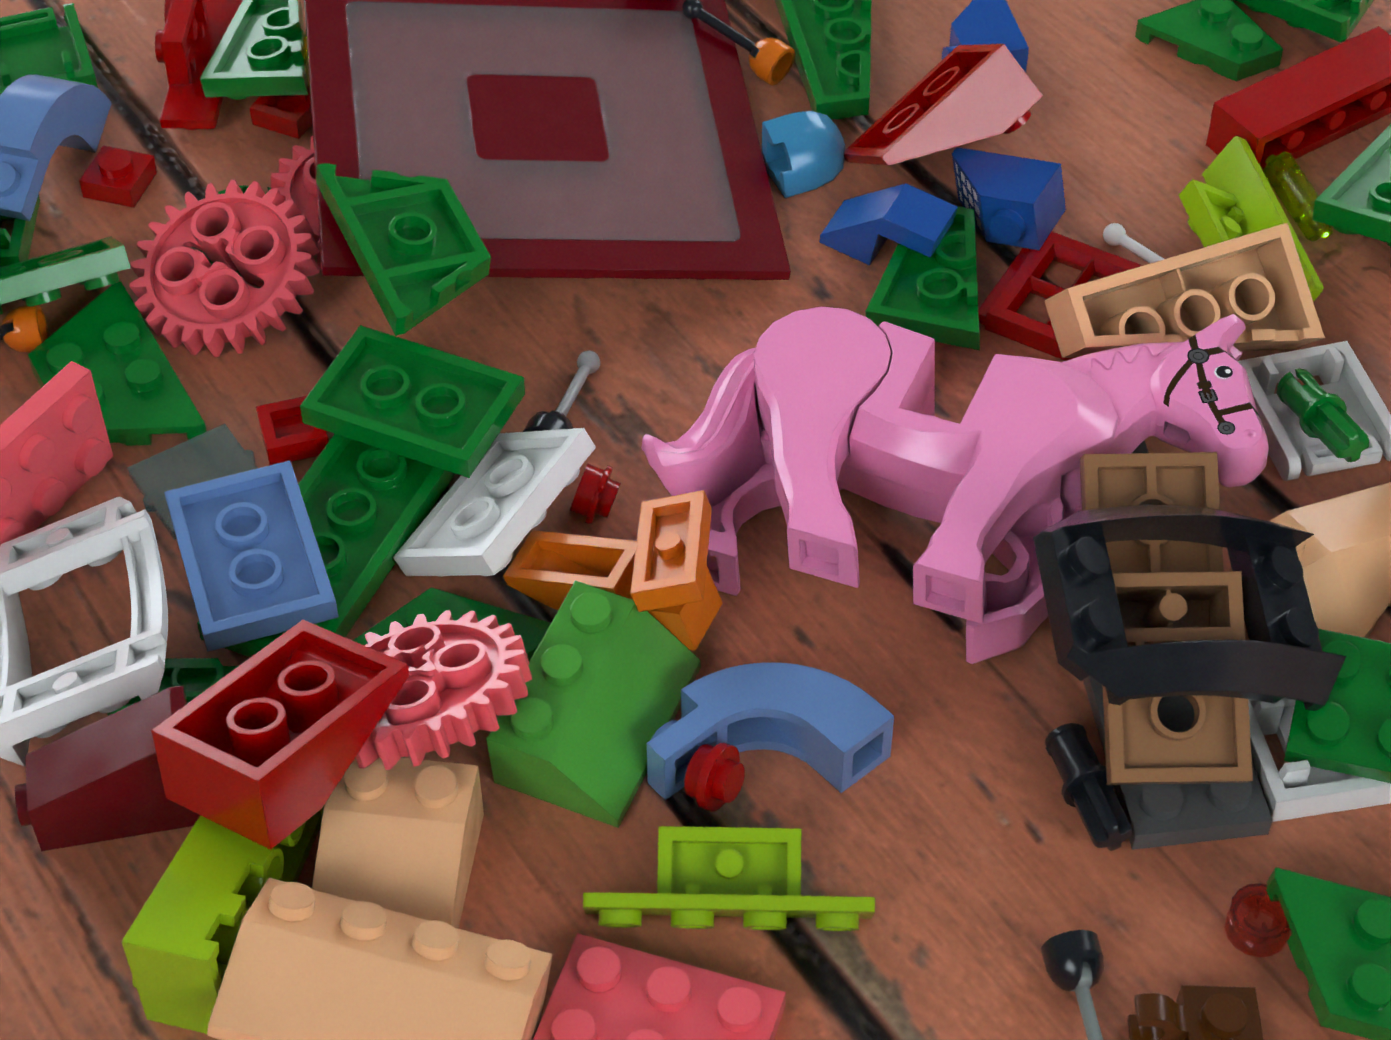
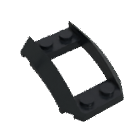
(1088, 628)

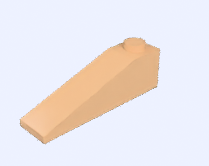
(1346, 558)

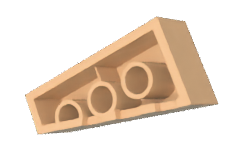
(1179, 296)

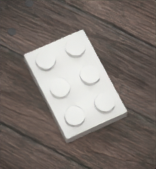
(496, 507)

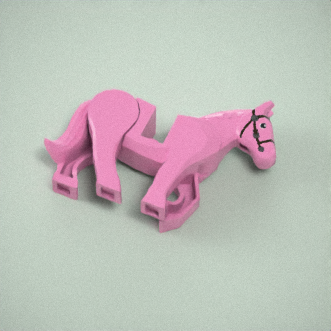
(853, 409)

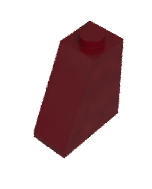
(102, 780)

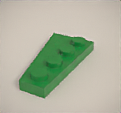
(831, 52)

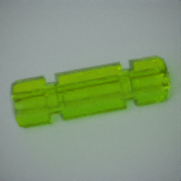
(1296, 194)

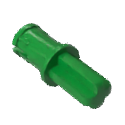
(1322, 415)

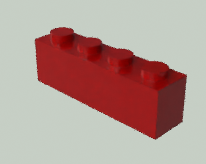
(1309, 101)

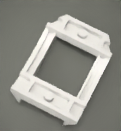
(103, 678)

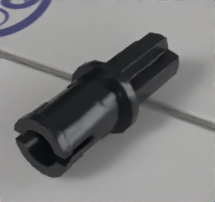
(1087, 786)

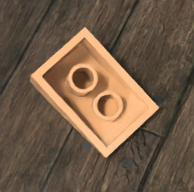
(402, 837)

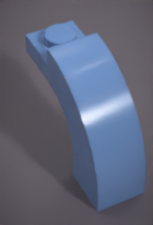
(34, 120)
(777, 709)

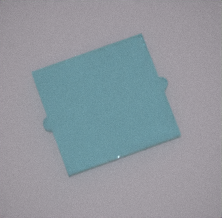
(189, 463)

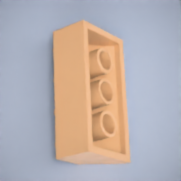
(363, 972)

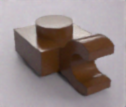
(1197, 1015)

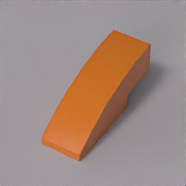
(554, 561)

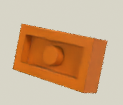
(671, 551)

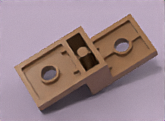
(1170, 596)

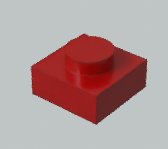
(283, 114)
(118, 176)
(286, 434)

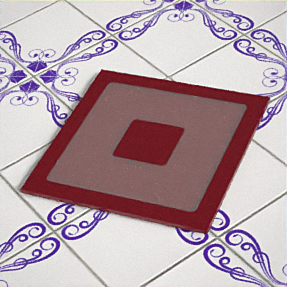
(563, 125)

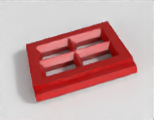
(1024, 276)

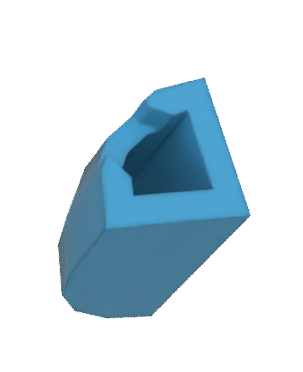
(802, 151)

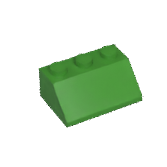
(592, 705)

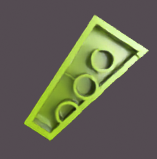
(195, 913)

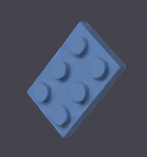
(250, 555)

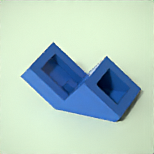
(894, 214)

